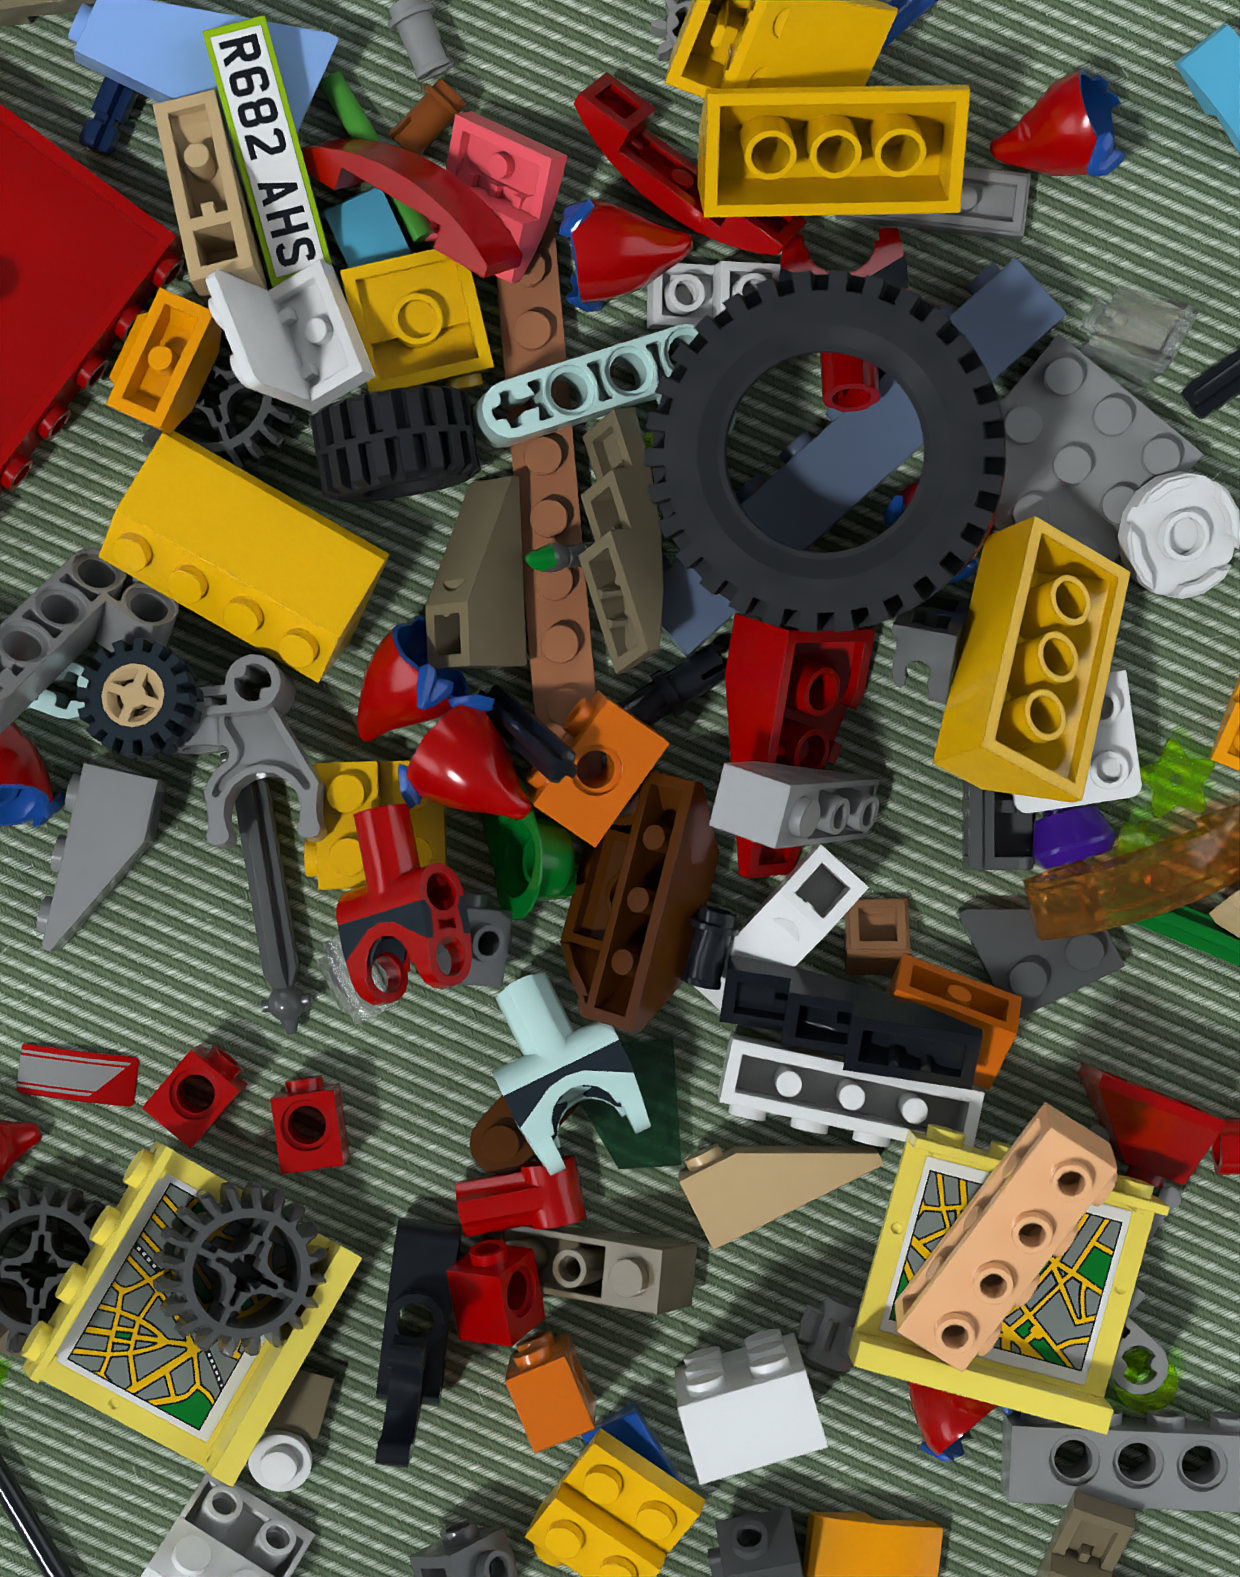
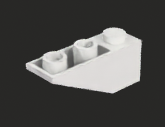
(795, 914)

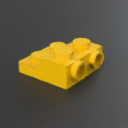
(419, 322)
(356, 788)
(613, 1514)

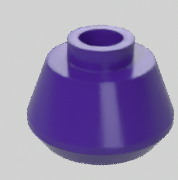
(1071, 836)

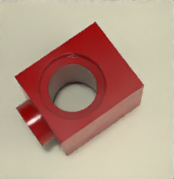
(177, 1113)
(299, 1152)
(496, 1293)

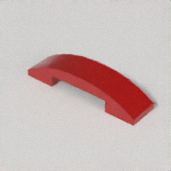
(669, 180)
(468, 227)

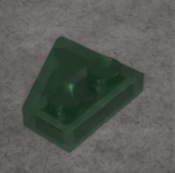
(656, 1077)

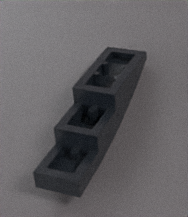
(840, 1017)

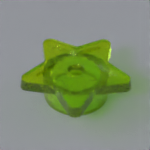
(1192, 773)

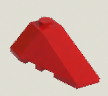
(787, 706)

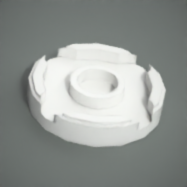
(1179, 534)

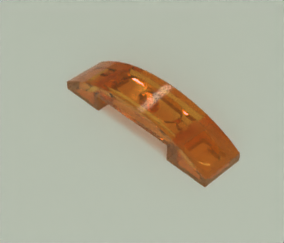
(1137, 884)

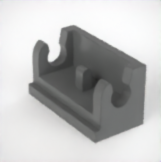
(932, 636)
(994, 831)

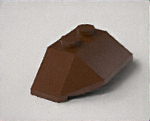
(635, 903)

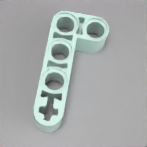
(591, 382)

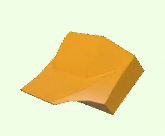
(165, 362)

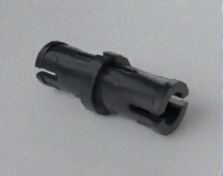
(676, 687)

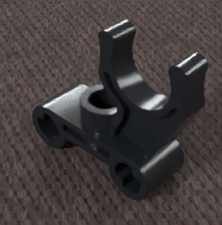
(414, 1361)

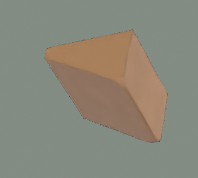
(876, 936)

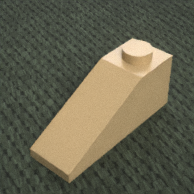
(207, 191)
(757, 1184)

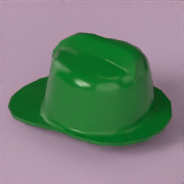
(529, 860)

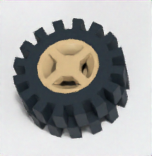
(122, 686)

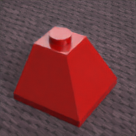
(1148, 1128)

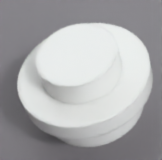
(280, 1460)

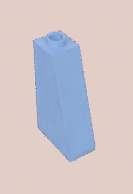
(164, 54)

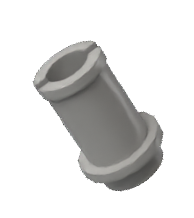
(420, 37)

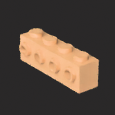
(1006, 1238)

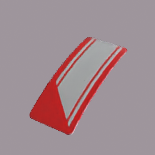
(77, 1075)

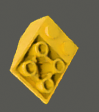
(778, 44)

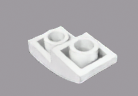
(697, 290)

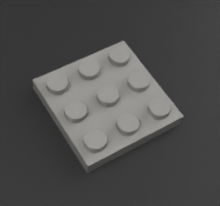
(1081, 449)

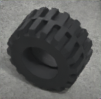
(395, 443)

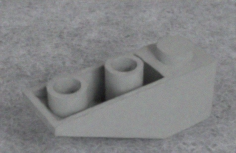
(793, 804)
(107, 834)

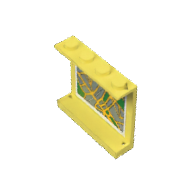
(1054, 1348)
(123, 1353)

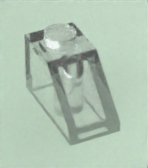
(1136, 332)

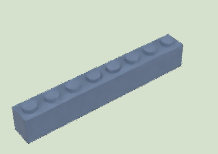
(860, 448)

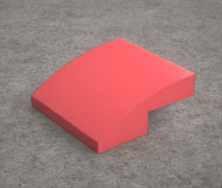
(510, 175)

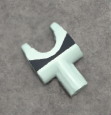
(560, 1067)

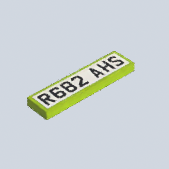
(266, 147)

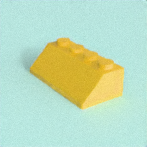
(832, 150)
(243, 555)
(1032, 664)

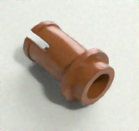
(427, 118)

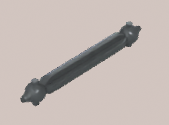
(270, 902)

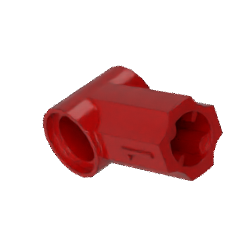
(521, 1199)

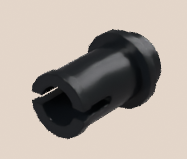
(709, 946)

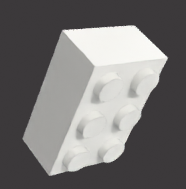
(747, 1406)

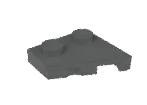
(1033, 967)

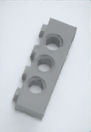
(1157, 1483)

